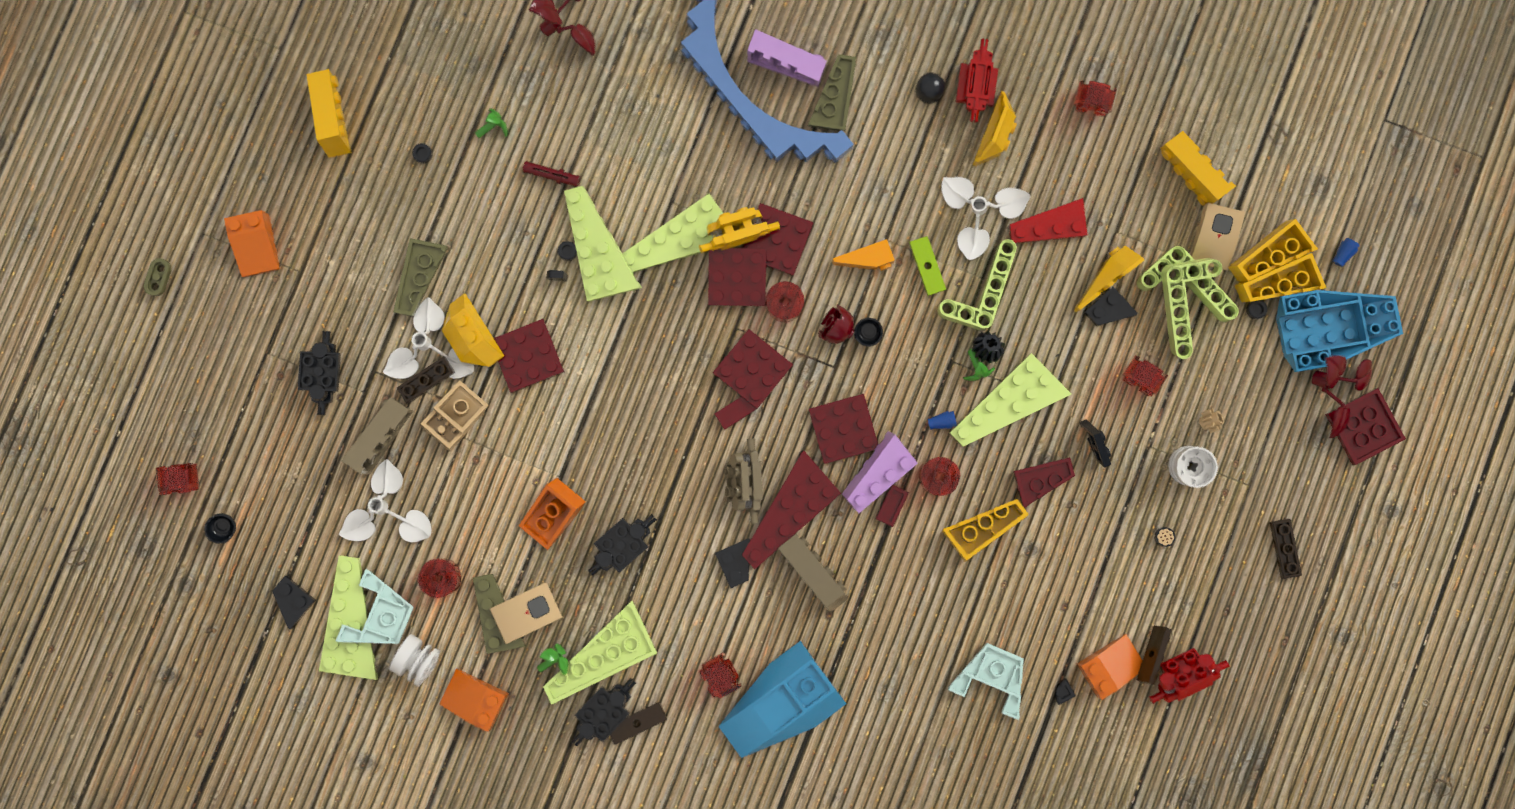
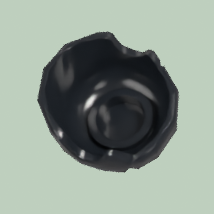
(930, 88)
(868, 332)
(220, 528)

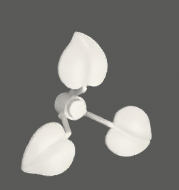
(959, 191)
(402, 362)
(358, 522)

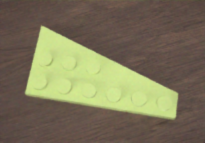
(676, 238)
(1017, 396)
(613, 649)

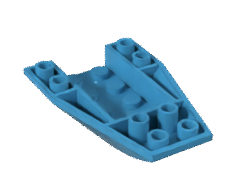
(1332, 324)
(781, 703)

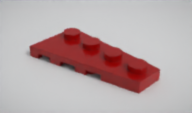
(1054, 224)

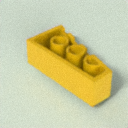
(327, 113)
(1196, 169)
(1276, 249)
(1291, 278)
(979, 531)

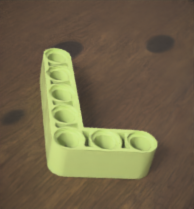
(988, 293)
(1203, 294)
(1180, 300)

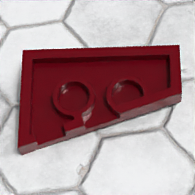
(1041, 479)

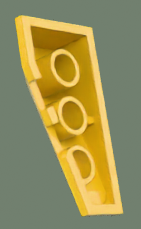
(1113, 269)

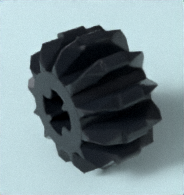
(988, 347)

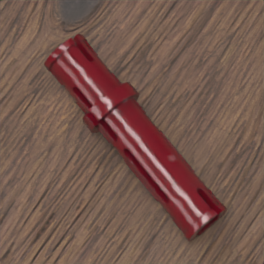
(532, 168)

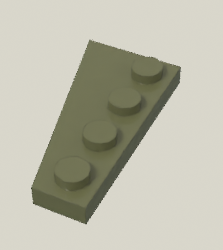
(834, 101)
(418, 271)
(488, 596)

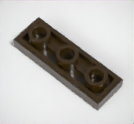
(434, 373)
(1283, 536)
(1154, 655)
(648, 718)

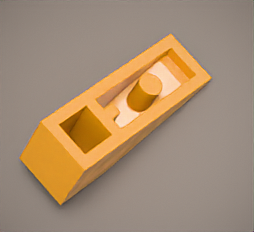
(869, 257)

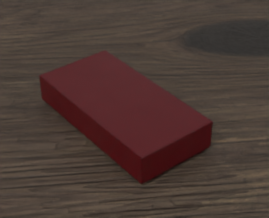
(734, 412)
(892, 505)

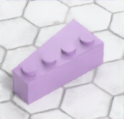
(785, 58)
(879, 473)

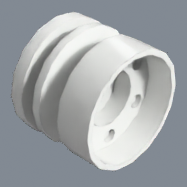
(1201, 472)
(414, 660)

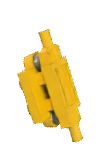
(737, 229)

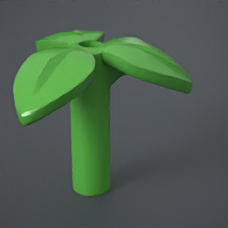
(493, 119)
(980, 369)
(551, 657)

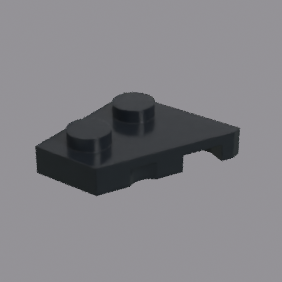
(1110, 308)
(1096, 442)
(734, 564)
(292, 601)

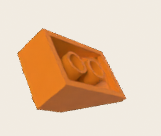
(252, 243)
(551, 513)
(1111, 667)
(473, 700)

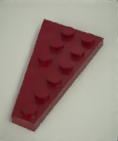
(797, 503)

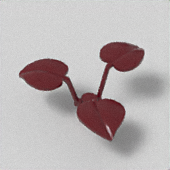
(553, 22)
(1335, 368)

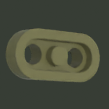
(155, 277)

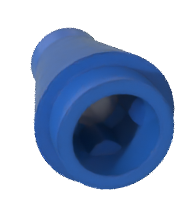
(1346, 251)
(943, 421)

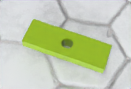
(923, 255)

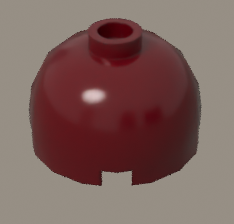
(837, 325)

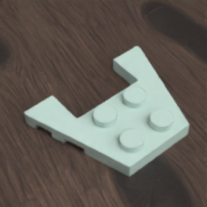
(386, 619)
(995, 669)

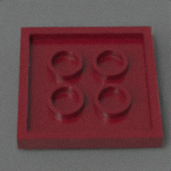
(782, 245)
(737, 277)
(528, 356)
(752, 369)
(1369, 427)
(843, 428)

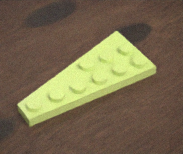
(599, 257)
(350, 609)

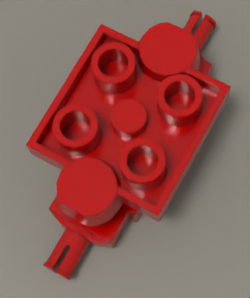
(977, 82)
(1187, 675)

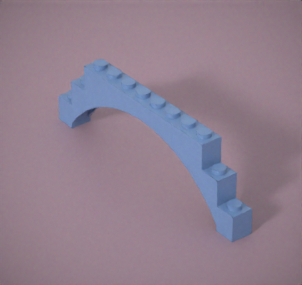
(774, 135)

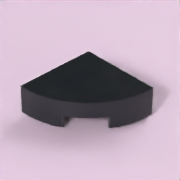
(1064, 692)

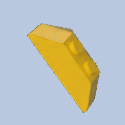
(997, 131)
(469, 334)

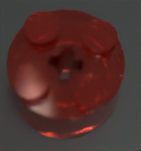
(1095, 97)
(792, 293)
(1145, 376)
(177, 478)
(949, 481)
(432, 569)
(720, 676)

